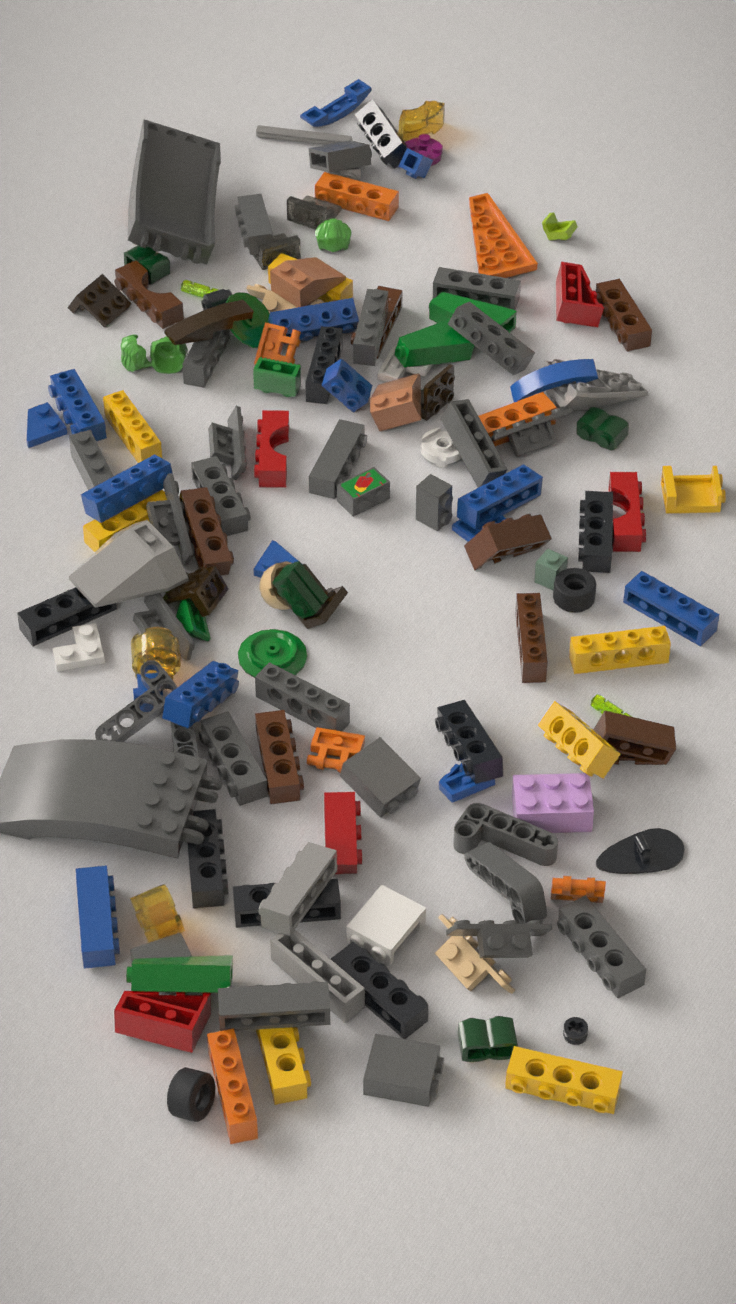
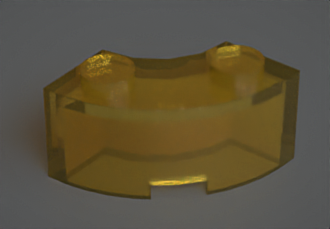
(422, 120)

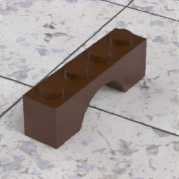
(161, 307)

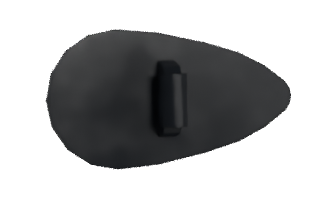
(643, 853)

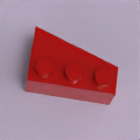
(575, 298)
(342, 831)
(163, 1019)

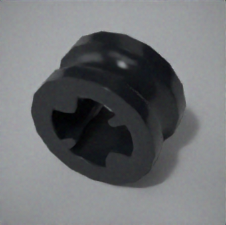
(577, 1024)

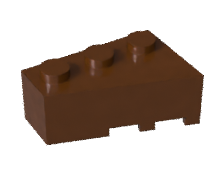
(507, 538)
(637, 738)

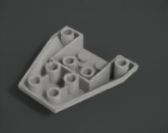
(604, 391)
(130, 567)

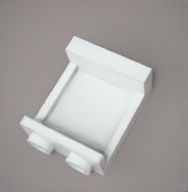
(385, 923)

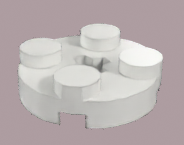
(434, 453)

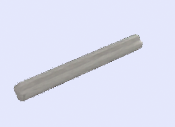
(300, 135)

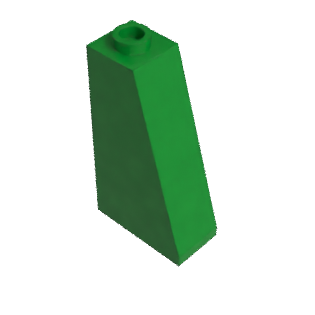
(445, 304)
(433, 346)
(181, 974)

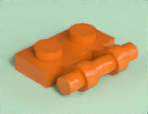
(272, 342)
(333, 743)
(573, 889)

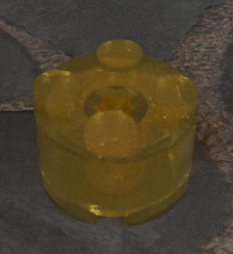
(156, 645)
(157, 913)

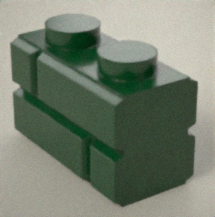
(299, 590)

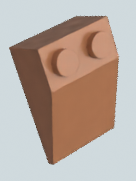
(304, 280)
(397, 402)

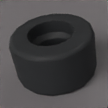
(574, 590)
(191, 1094)

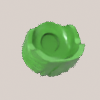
(333, 235)
(133, 355)
(166, 356)

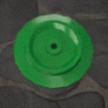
(250, 330)
(274, 647)

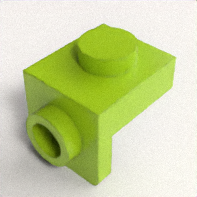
(558, 230)

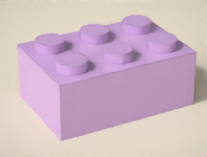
(554, 801)

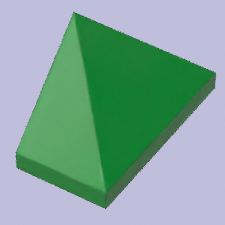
(192, 620)

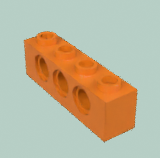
(357, 196)
(516, 412)
(232, 1086)

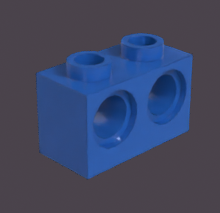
(347, 385)

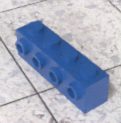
(311, 318)
(76, 404)
(126, 488)
(499, 496)
(671, 608)
(200, 694)
(95, 917)

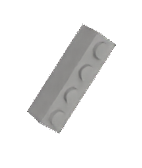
(298, 888)
(308, 964)

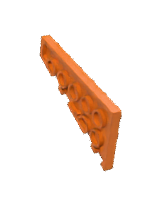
(496, 243)

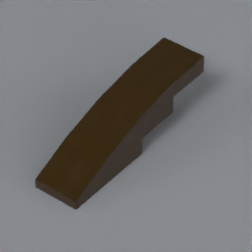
(205, 323)

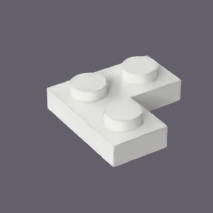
(394, 370)
(85, 651)

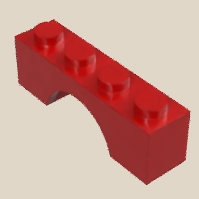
(272, 465)
(627, 529)

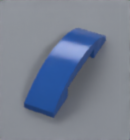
(354, 95)
(554, 376)

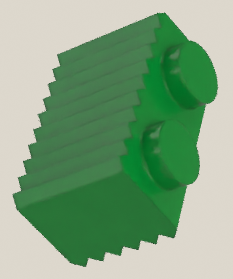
(277, 377)

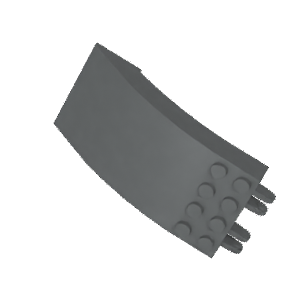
(174, 193)
(105, 794)

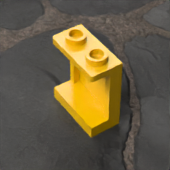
(692, 492)

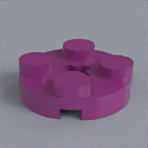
(427, 146)

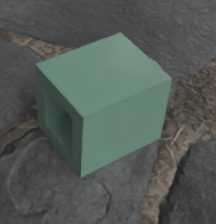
(548, 567)

